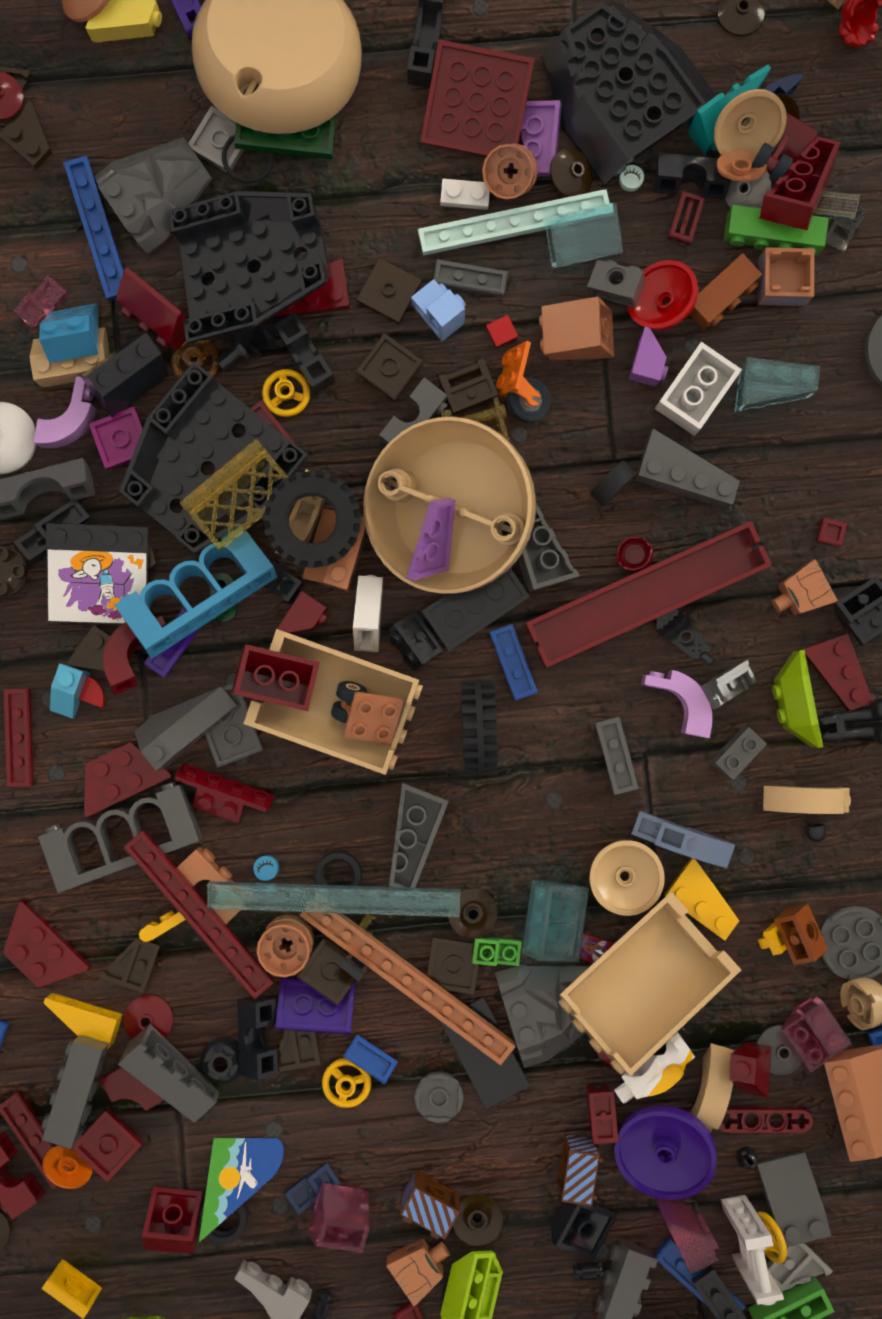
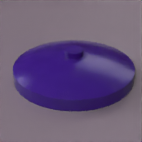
(665, 1152)

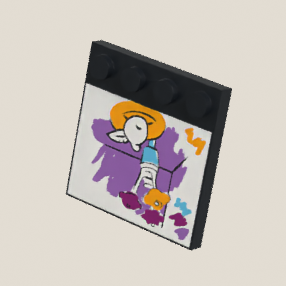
(93, 570)

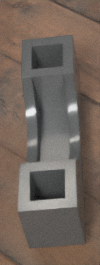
(70, 478)

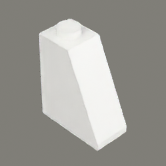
(368, 613)

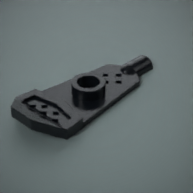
(674, 631)

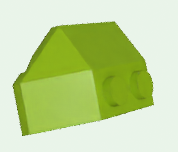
(796, 700)
(472, 1287)

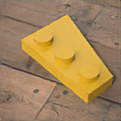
(703, 899)

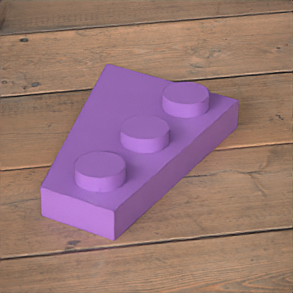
(434, 542)

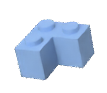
(439, 308)

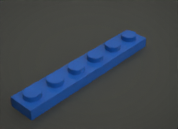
(95, 224)

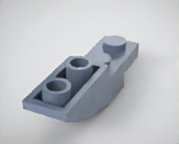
(683, 840)

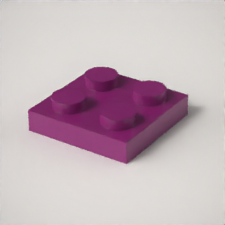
(117, 437)

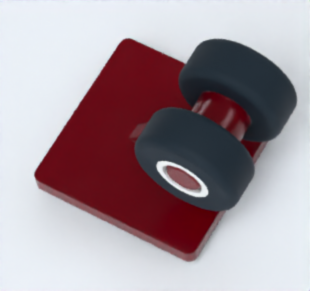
(788, 150)

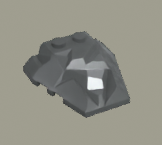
(151, 184)
(534, 1011)

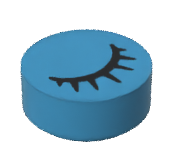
(266, 867)

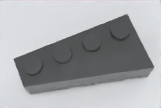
(682, 472)
(543, 559)
(416, 828)
(168, 1074)
(76, 1088)
(625, 1281)

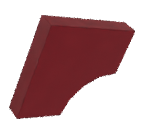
(123, 1085)

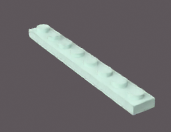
(502, 223)

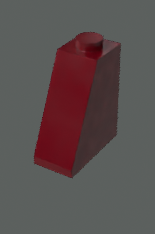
(751, 1069)

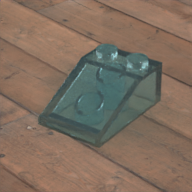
(583, 235)

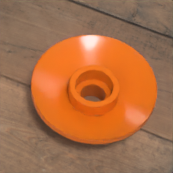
(66, 1168)

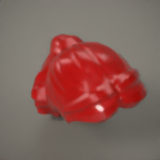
(859, 21)

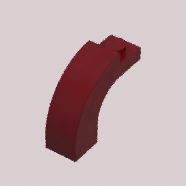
(117, 658)

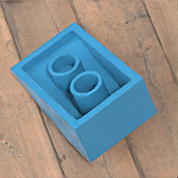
(70, 333)

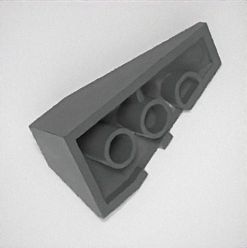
(176, 729)

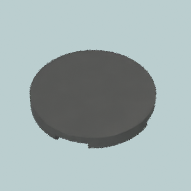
(853, 942)

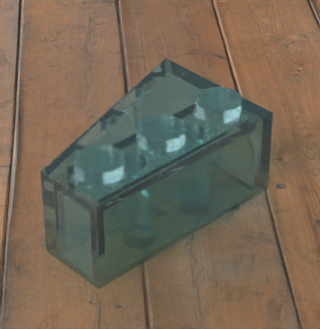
(773, 382)

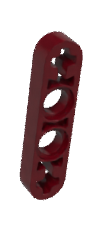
(763, 1114)

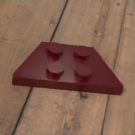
(118, 777)
(40, 949)

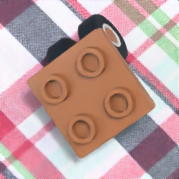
(366, 714)

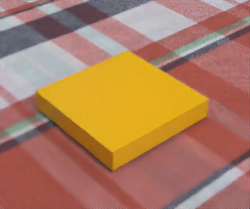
(72, 1288)

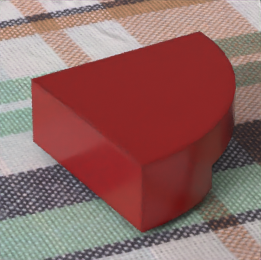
(92, 692)

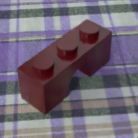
(16, 1194)

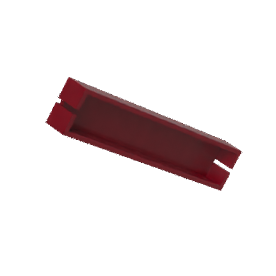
(647, 594)

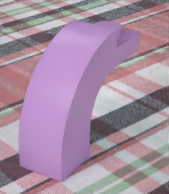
(696, 707)

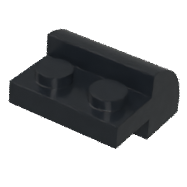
(862, 611)

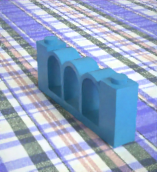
(155, 639)

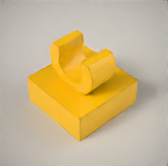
(773, 940)

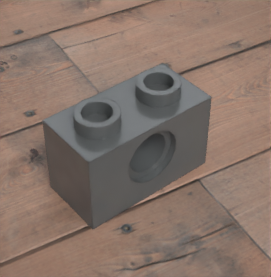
(624, 293)
(738, 753)

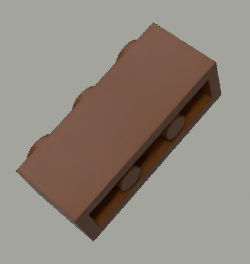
(725, 292)

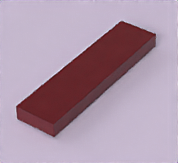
(18, 738)
(27, 1129)

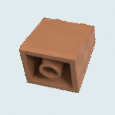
(577, 330)

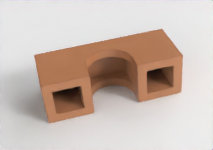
(201, 866)

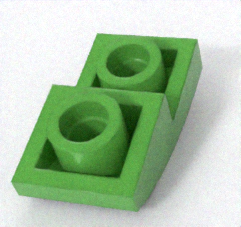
(496, 951)

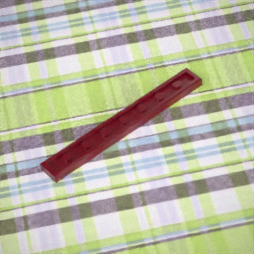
(195, 911)

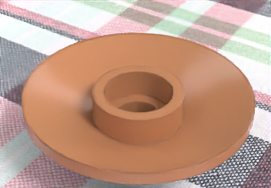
(737, 166)

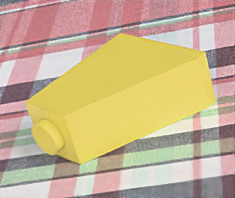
(125, 20)

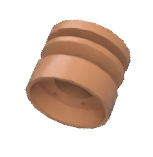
(500, 181)
(282, 958)

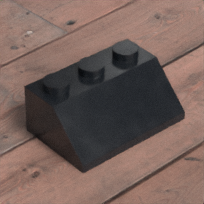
(126, 374)

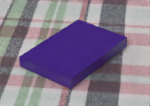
(308, 1011)

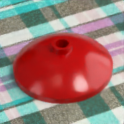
(665, 282)

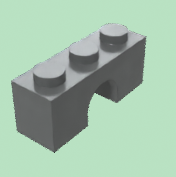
(428, 401)

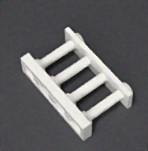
(753, 1240)

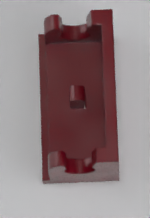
(601, 1115)

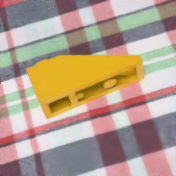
(85, 1018)

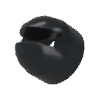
(815, 832)
(742, 1161)

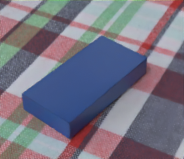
(370, 1059)

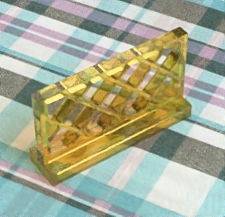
(221, 481)

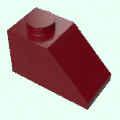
(304, 615)

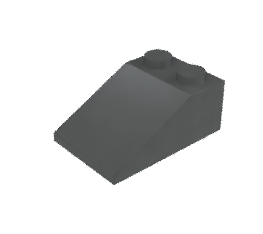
(793, 1198)

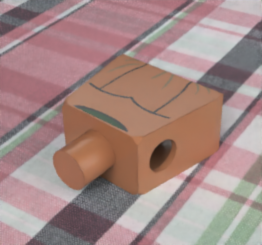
(804, 590)
(417, 1268)

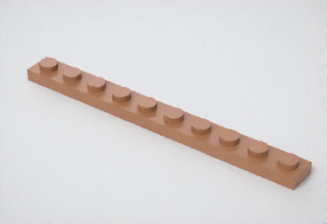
(413, 983)

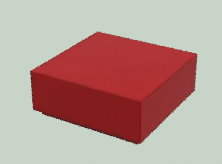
(502, 331)

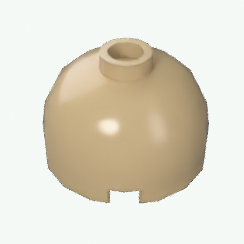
(863, 1002)

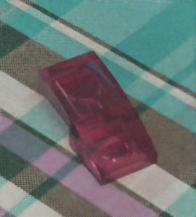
(45, 299)

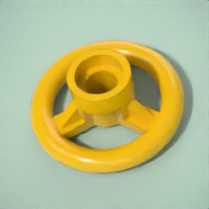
(286, 384)
(342, 1091)
(778, 1246)

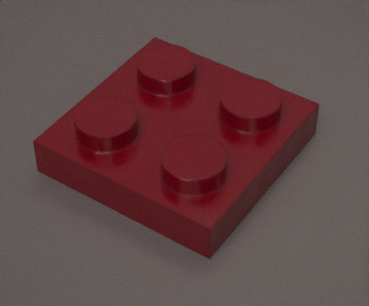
(107, 1145)

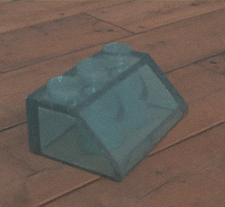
(555, 921)

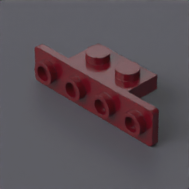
(221, 795)

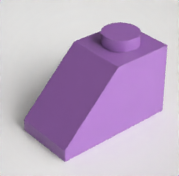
(649, 360)

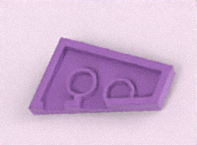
(541, 131)

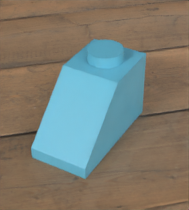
(67, 690)

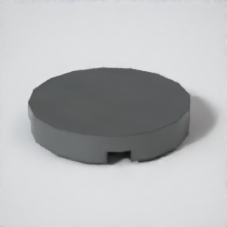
(438, 1096)

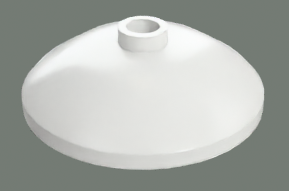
(16, 438)

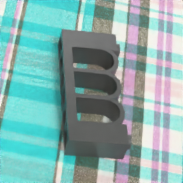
(63, 857)

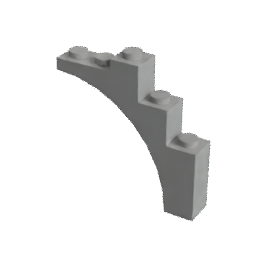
(277, 1298)

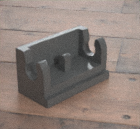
(728, 684)

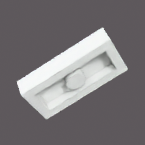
(464, 194)

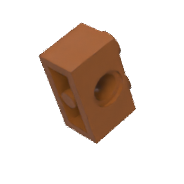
(801, 934)

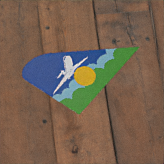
(235, 1174)

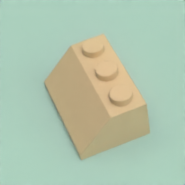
(64, 372)

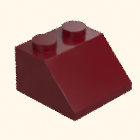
(172, 1220)

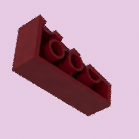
(801, 188)

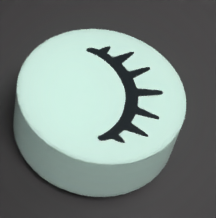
(631, 178)

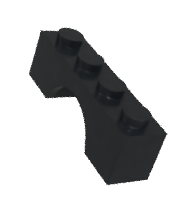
(425, 42)

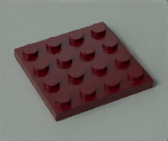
(476, 98)

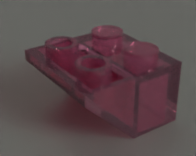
(815, 1033)
(340, 1218)

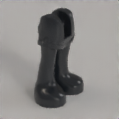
(870, 713)

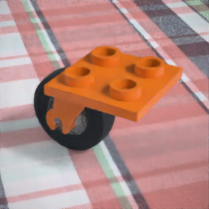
(525, 397)

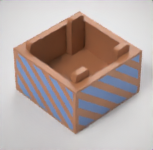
(786, 276)

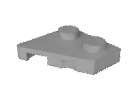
(798, 1267)

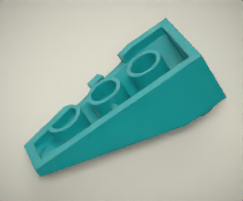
(704, 121)

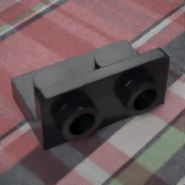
(414, 640)

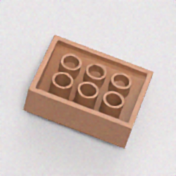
(857, 1095)

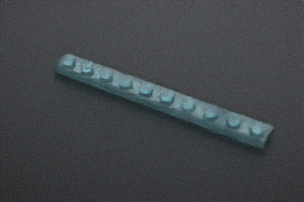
(333, 899)

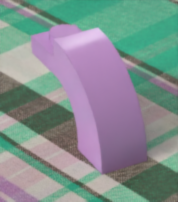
(71, 424)

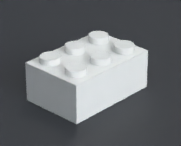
(698, 389)

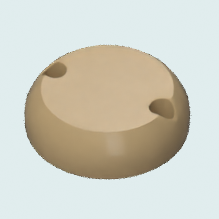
(277, 60)
(457, 462)

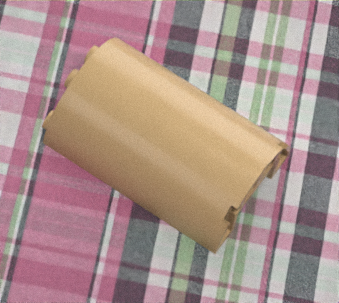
(317, 726)
(647, 986)

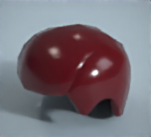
(634, 554)

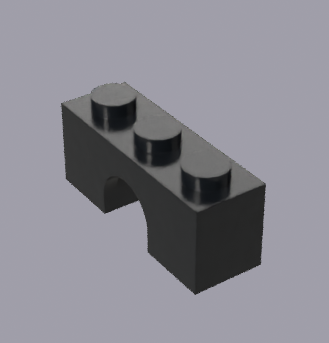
(676, 168)
(304, 353)
(256, 1057)

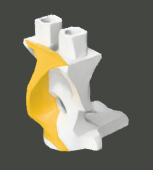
(658, 1072)

